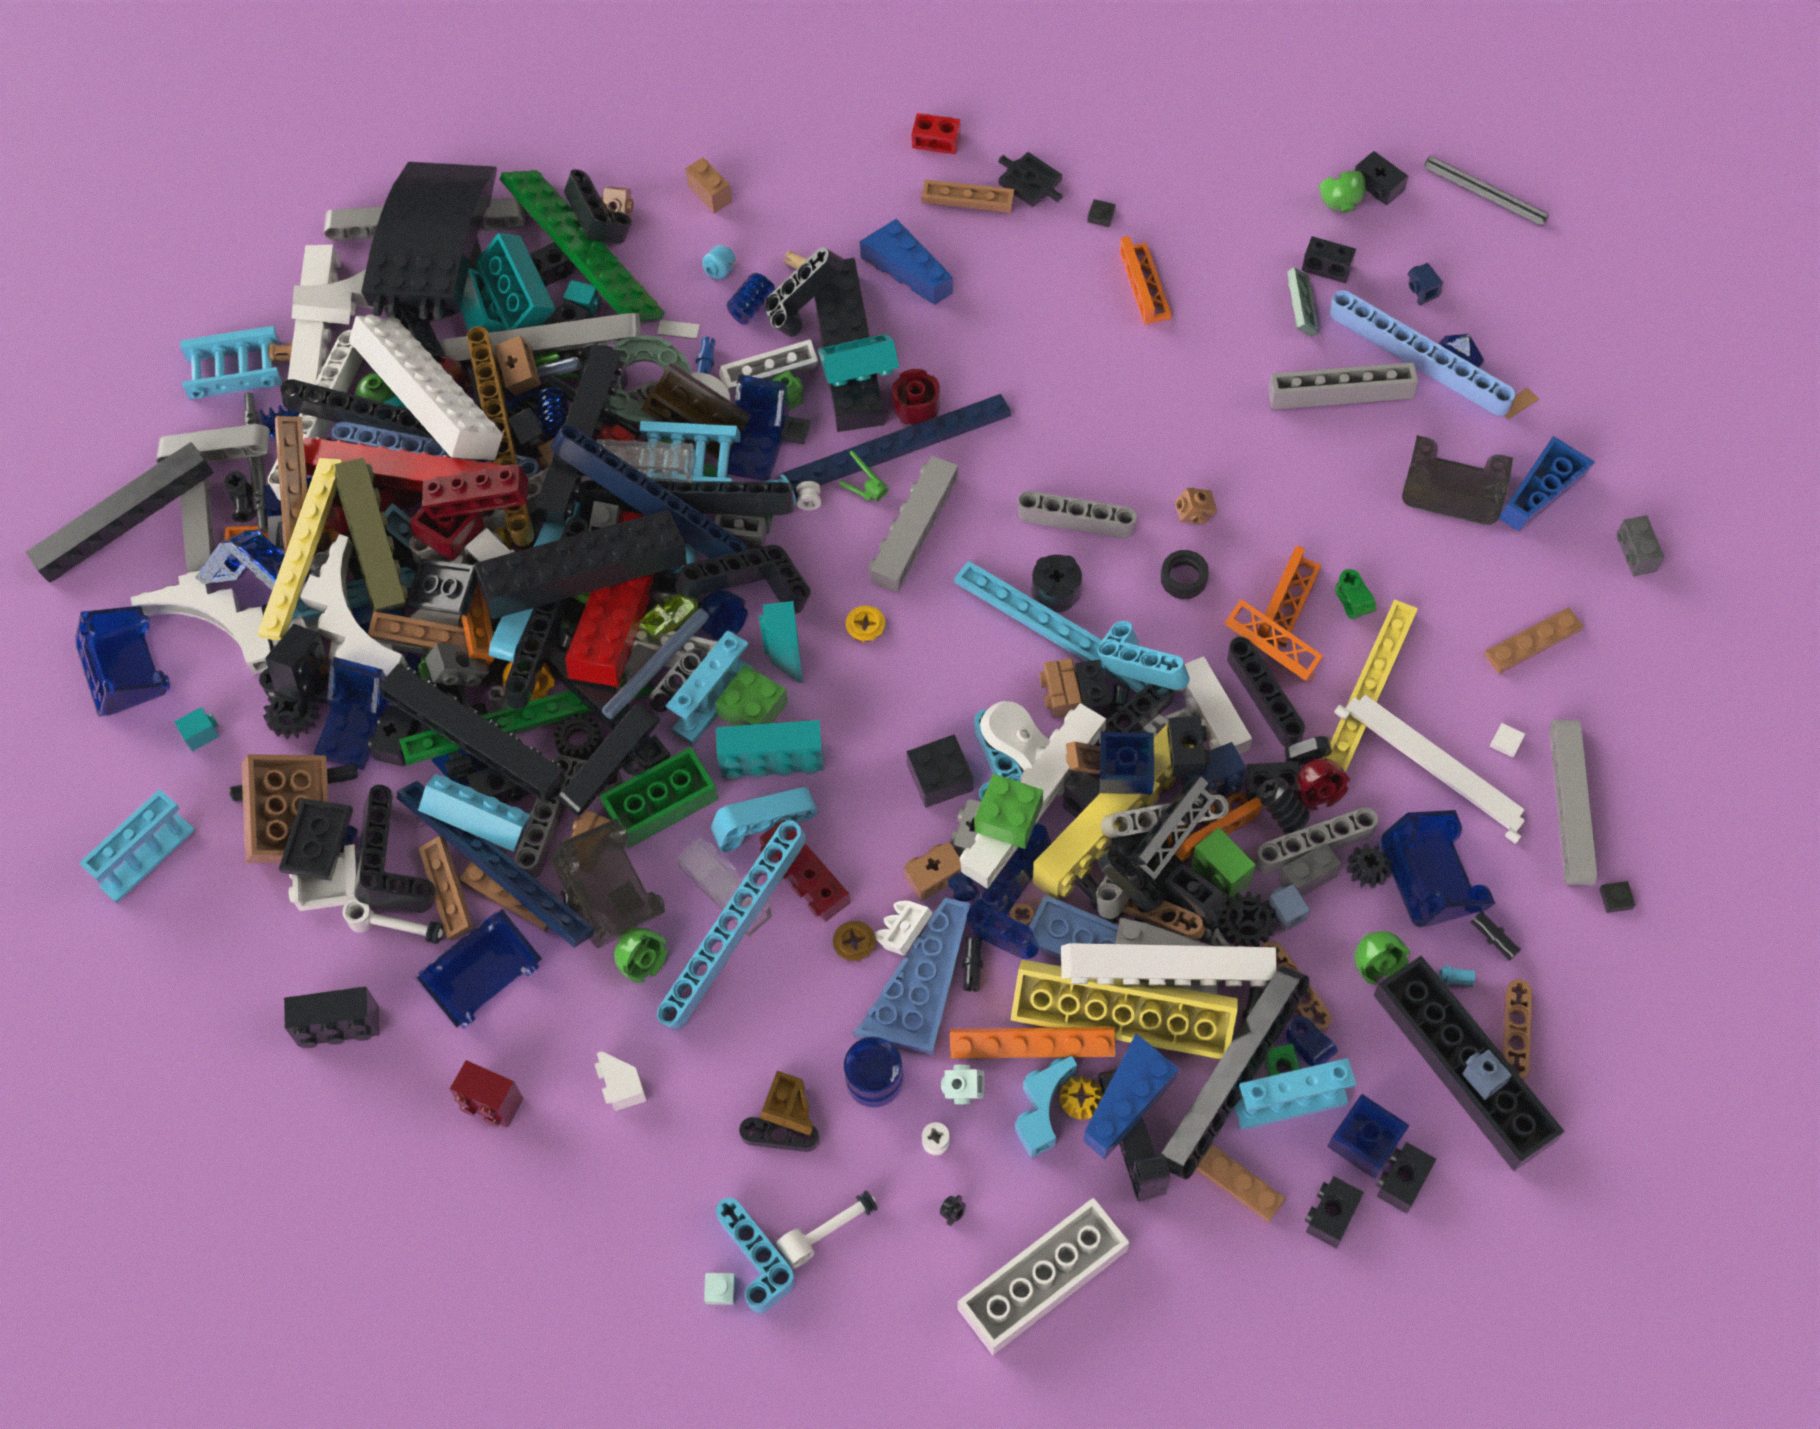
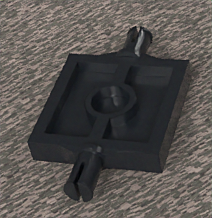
(1030, 178)

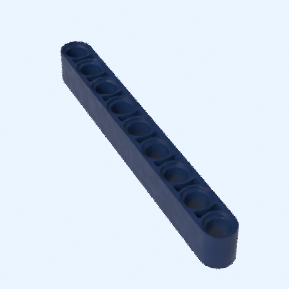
(642, 492)

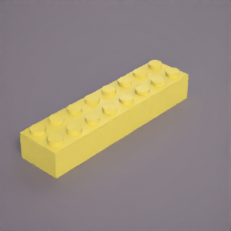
(1083, 840)
(1158, 1013)

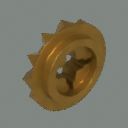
(861, 932)

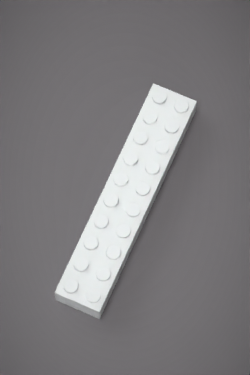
(425, 388)

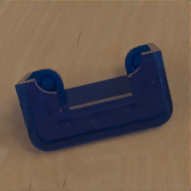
(118, 659)
(1430, 868)
(477, 968)

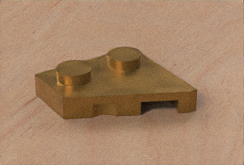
(787, 1103)

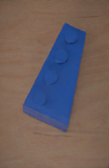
(906, 259)
(1549, 478)
(1131, 1093)

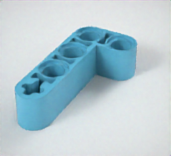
(1125, 657)
(995, 757)
(759, 815)
(751, 1249)

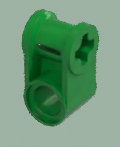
(1354, 594)

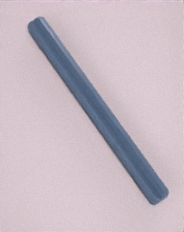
(655, 663)

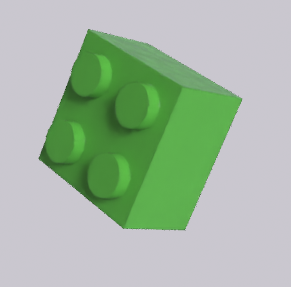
(751, 699)
(1008, 811)
(1223, 863)

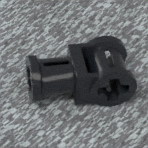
(241, 495)

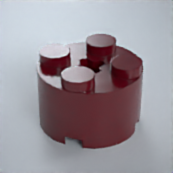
(916, 396)

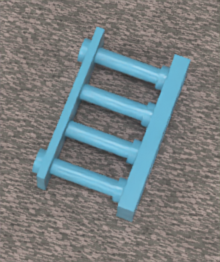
(227, 344)
(701, 435)
(697, 696)
(128, 837)
(1294, 1094)

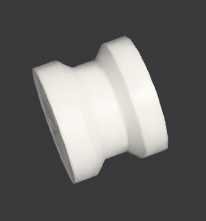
(808, 495)
(936, 1144)

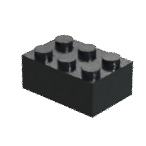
(331, 1017)

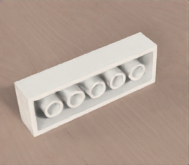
(1043, 1276)

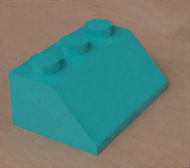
(478, 306)
(859, 359)
(781, 638)

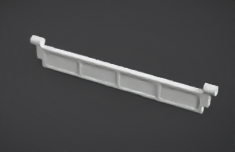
(1436, 762)

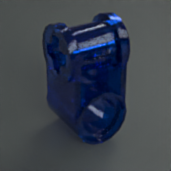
(1312, 1044)

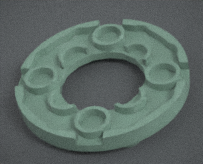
(643, 349)

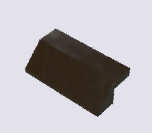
(687, 400)

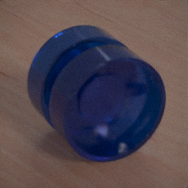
(873, 1071)

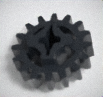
(291, 715)
(1248, 931)

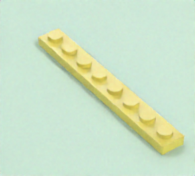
(300, 551)
(1373, 679)

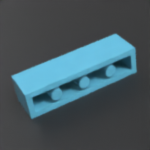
(474, 812)

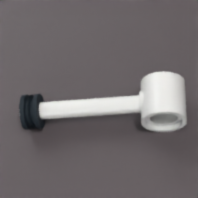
(432, 931)
(797, 1247)

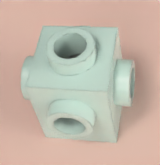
(963, 1084)

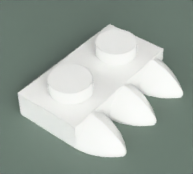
(903, 927)

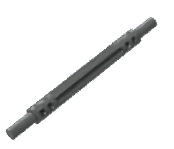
(256, 468)

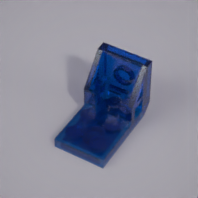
(761, 438)
(242, 553)
(353, 712)

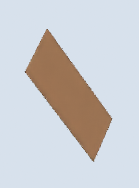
(1521, 401)

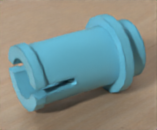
(1457, 976)

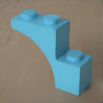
(1040, 1087)

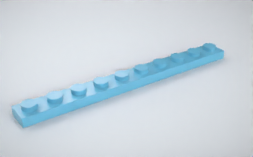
(1037, 618)

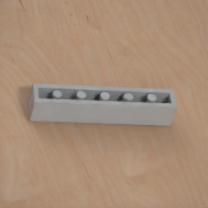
(1342, 385)
(913, 524)

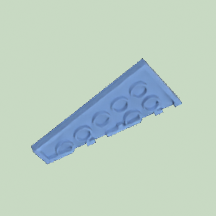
(918, 990)

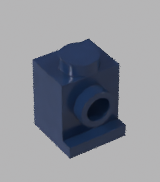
(1424, 283)

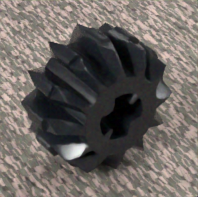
(1380, 866)

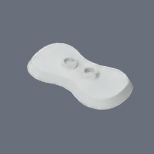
(1013, 732)

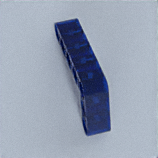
(1007, 893)

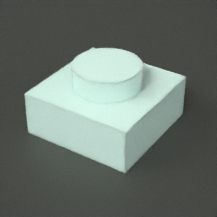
(719, 1288)

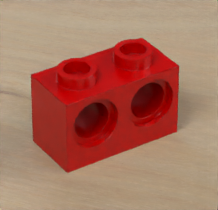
(936, 133)

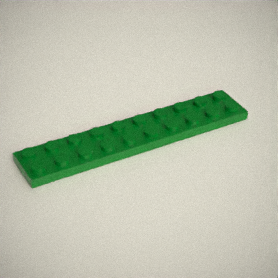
(589, 256)

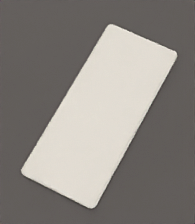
(678, 329)

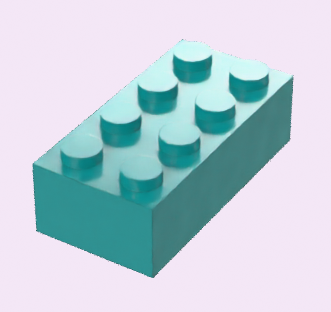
(514, 283)
(769, 749)

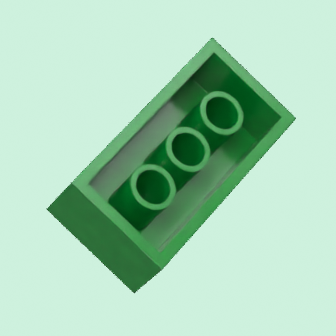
(660, 796)

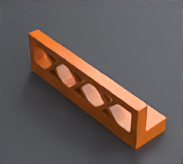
(1140, 284)
(1282, 590)
(478, 628)
(1270, 649)
(1229, 823)

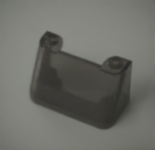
(1455, 487)
(604, 883)

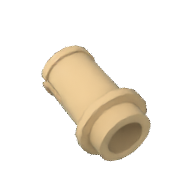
(794, 259)

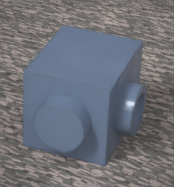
(1289, 907)
(1486, 1073)

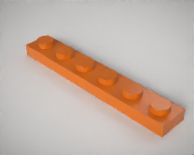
(1033, 1042)

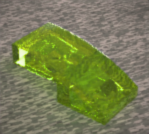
(672, 615)

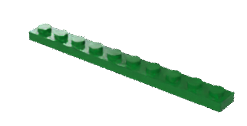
(511, 720)

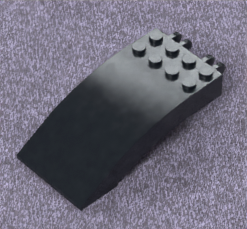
(427, 237)

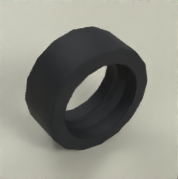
(1189, 558)

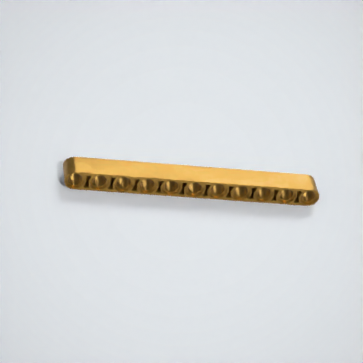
(494, 407)

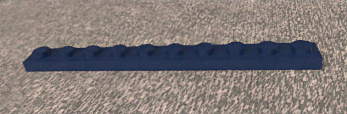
(901, 442)
(505, 873)

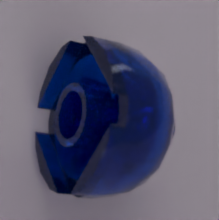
(725, 613)

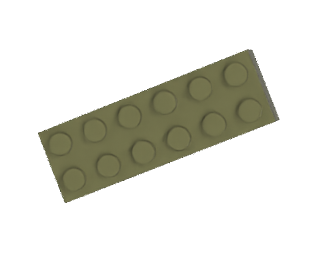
(368, 535)

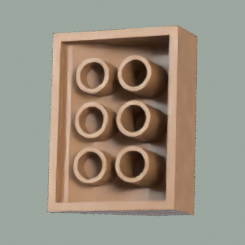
(271, 799)

